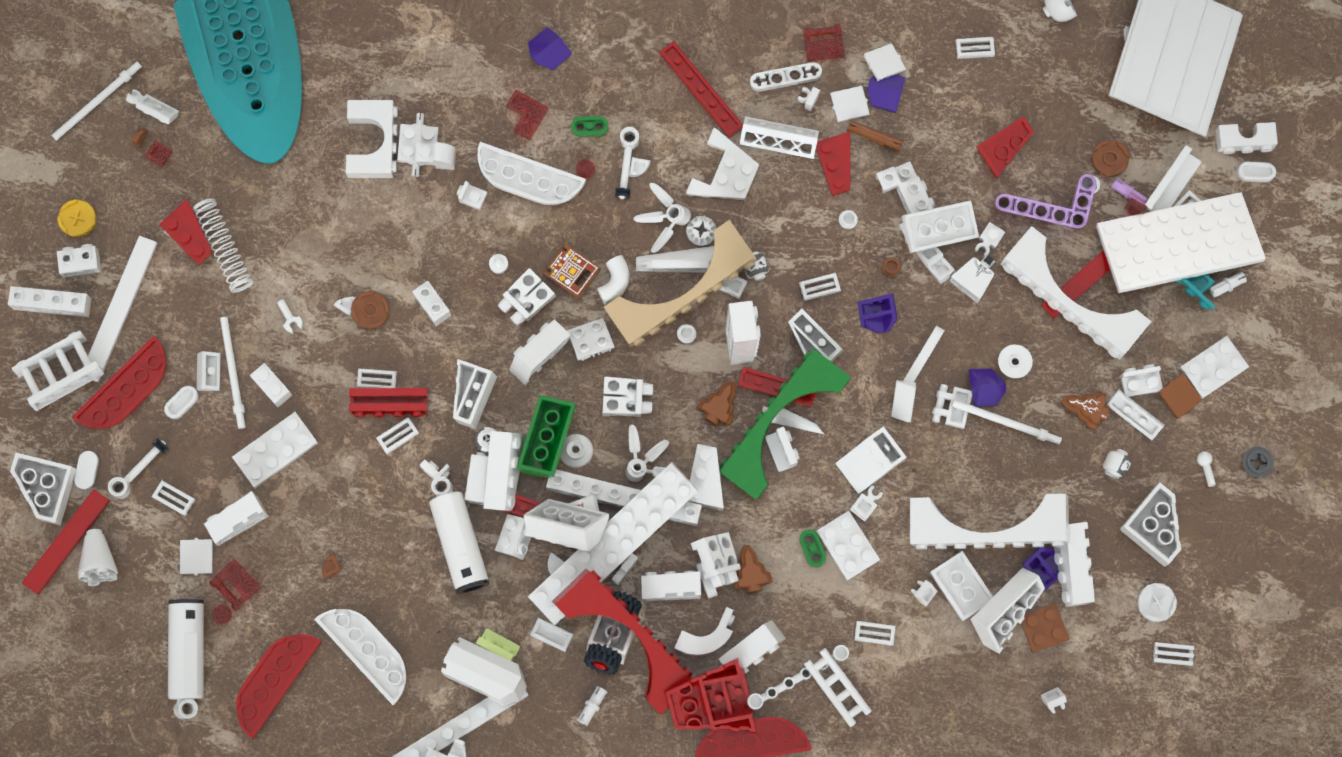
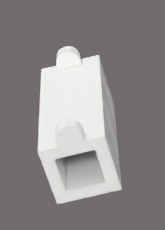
(477, 479)

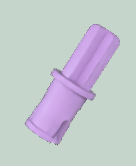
(1128, 191)

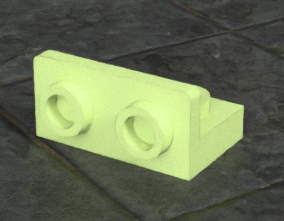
(497, 644)

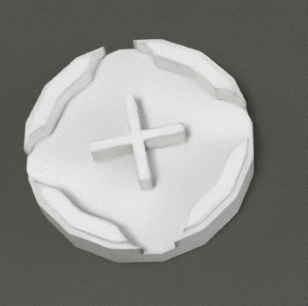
(1156, 602)

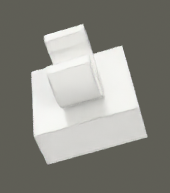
(811, 98)
(925, 592)
(1053, 699)

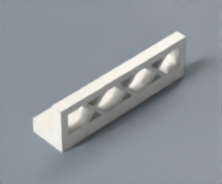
(782, 131)

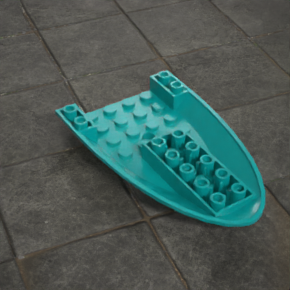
(220, 67)

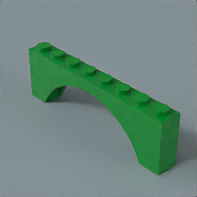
(813, 376)

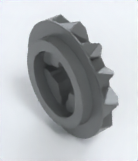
(1264, 457)

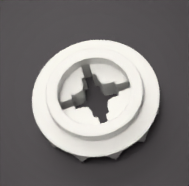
(693, 234)

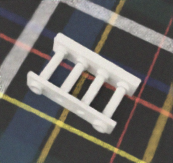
(60, 388)

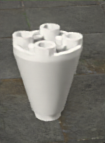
(96, 559)

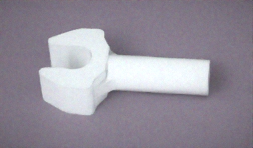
(289, 317)

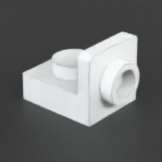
(471, 196)
(431, 469)

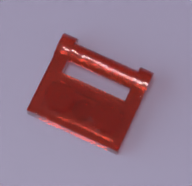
(826, 48)
(240, 580)

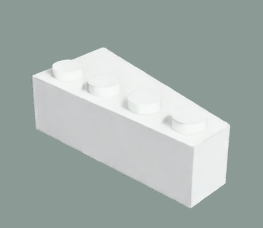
(502, 470)
(1074, 567)
(1007, 609)

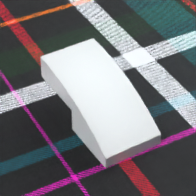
(936, 264)

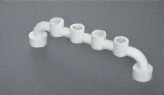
(756, 700)

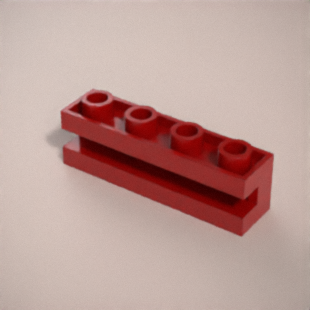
(388, 401)

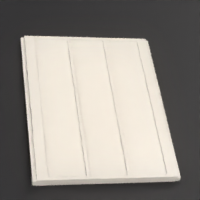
(1176, 59)

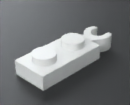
(152, 107)

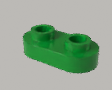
(589, 124)
(813, 548)

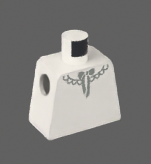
(974, 277)

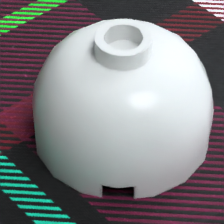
(1059, 10)

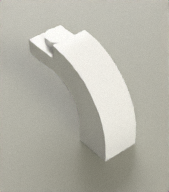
(701, 646)

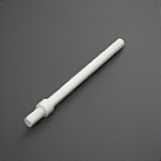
(123, 77)
(238, 408)
(1041, 434)

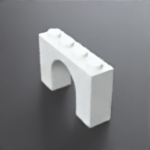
(380, 163)

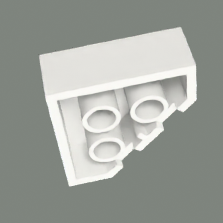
(44, 486)
(1155, 525)

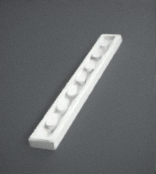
(122, 302)

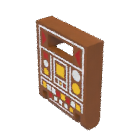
(567, 269)

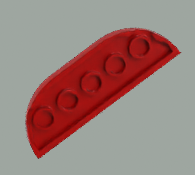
(125, 389)
(272, 680)
(773, 738)

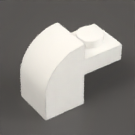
(439, 154)

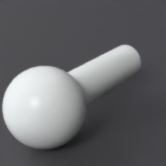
(1205, 459)

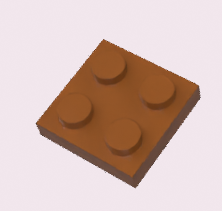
(1044, 628)

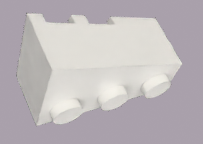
(538, 350)
(472, 393)
(236, 518)
(671, 586)
(755, 646)

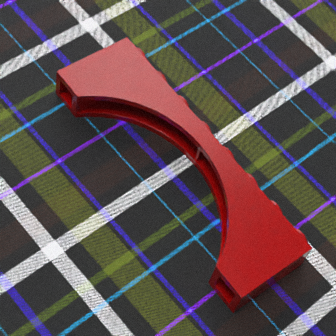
(589, 597)

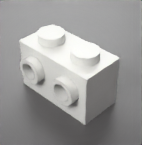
(78, 261)

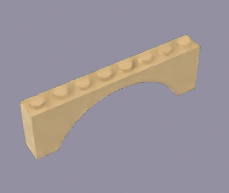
(729, 258)

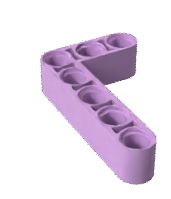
(1051, 209)

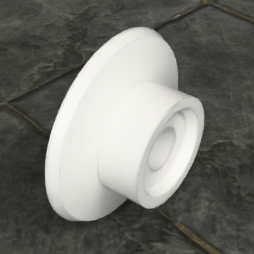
(1018, 353)
(578, 459)

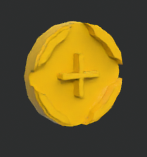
(77, 218)

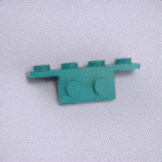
(1197, 287)

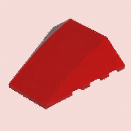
(713, 700)

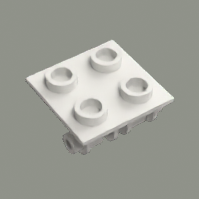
(590, 339)

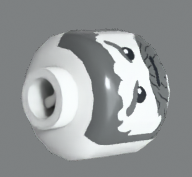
(759, 269)
(482, 444)
(1117, 463)

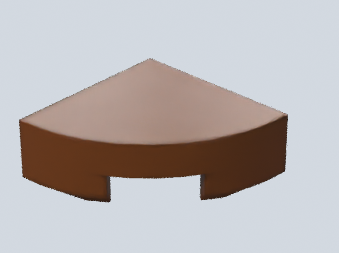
(137, 139)
(330, 566)

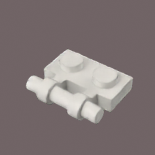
(954, 416)

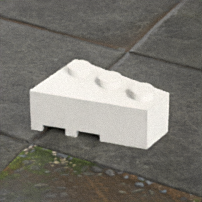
(812, 336)
(706, 478)

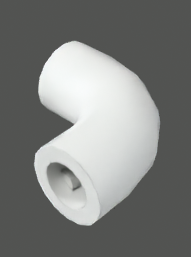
(618, 282)

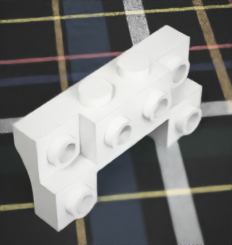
(909, 188)

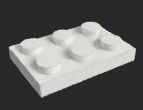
(1214, 367)
(847, 545)
(961, 586)

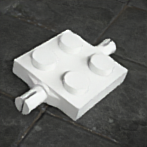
(408, 141)

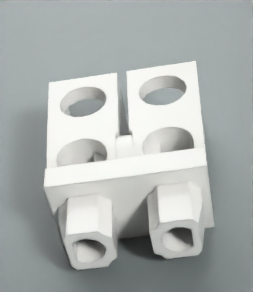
(527, 297)
(624, 397)
(717, 559)

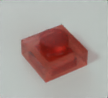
(158, 153)
(1135, 207)

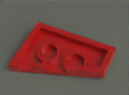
(1004, 145)
(835, 162)
(187, 233)

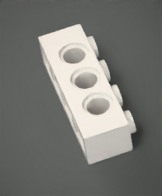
(49, 301)

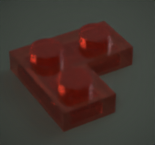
(531, 112)

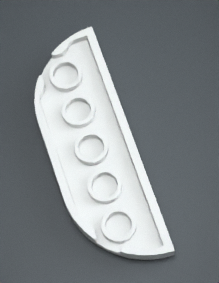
(527, 177)
(367, 650)

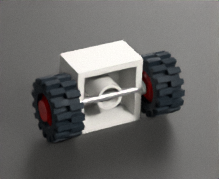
(611, 639)

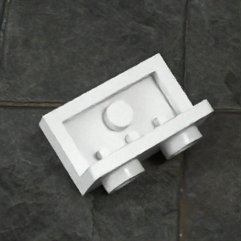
(781, 449)
(513, 538)

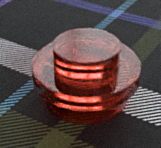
(585, 168)
(222, 614)

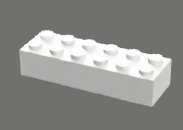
(742, 332)

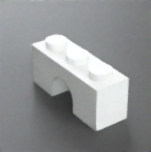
(1230, 140)

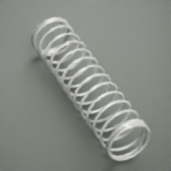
(239, 282)

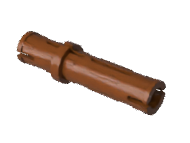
(875, 135)

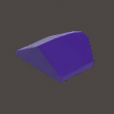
(548, 49)
(886, 92)
(878, 313)
(986, 387)
(1043, 564)

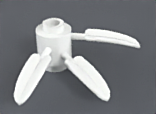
(675, 213)
(651, 455)

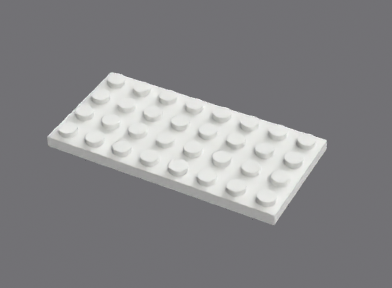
(1180, 242)

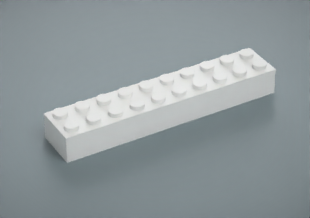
(621, 536)

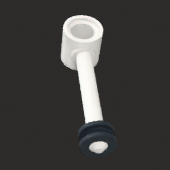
(623, 192)
(158, 447)

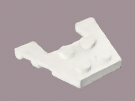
(733, 174)

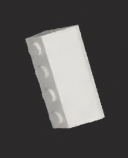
(566, 524)

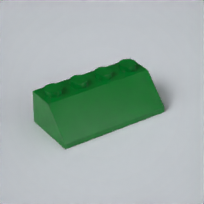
(546, 437)

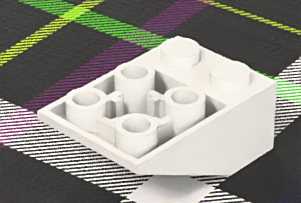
(871, 460)

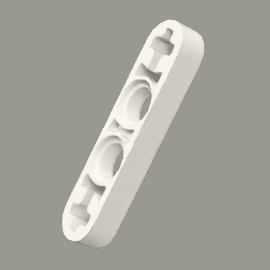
(786, 79)
(924, 354)

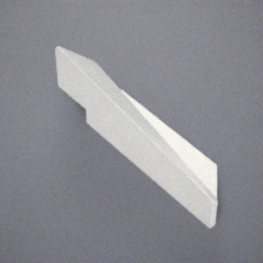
(689, 260)

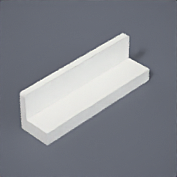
(1173, 181)

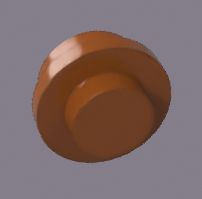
(891, 267)

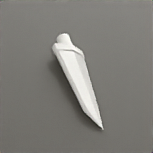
(793, 420)

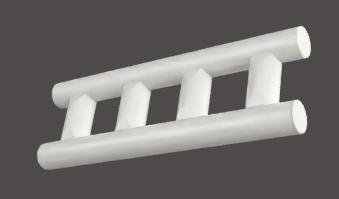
(838, 675)

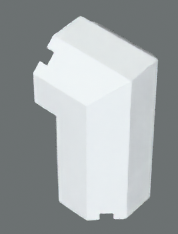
(484, 672)

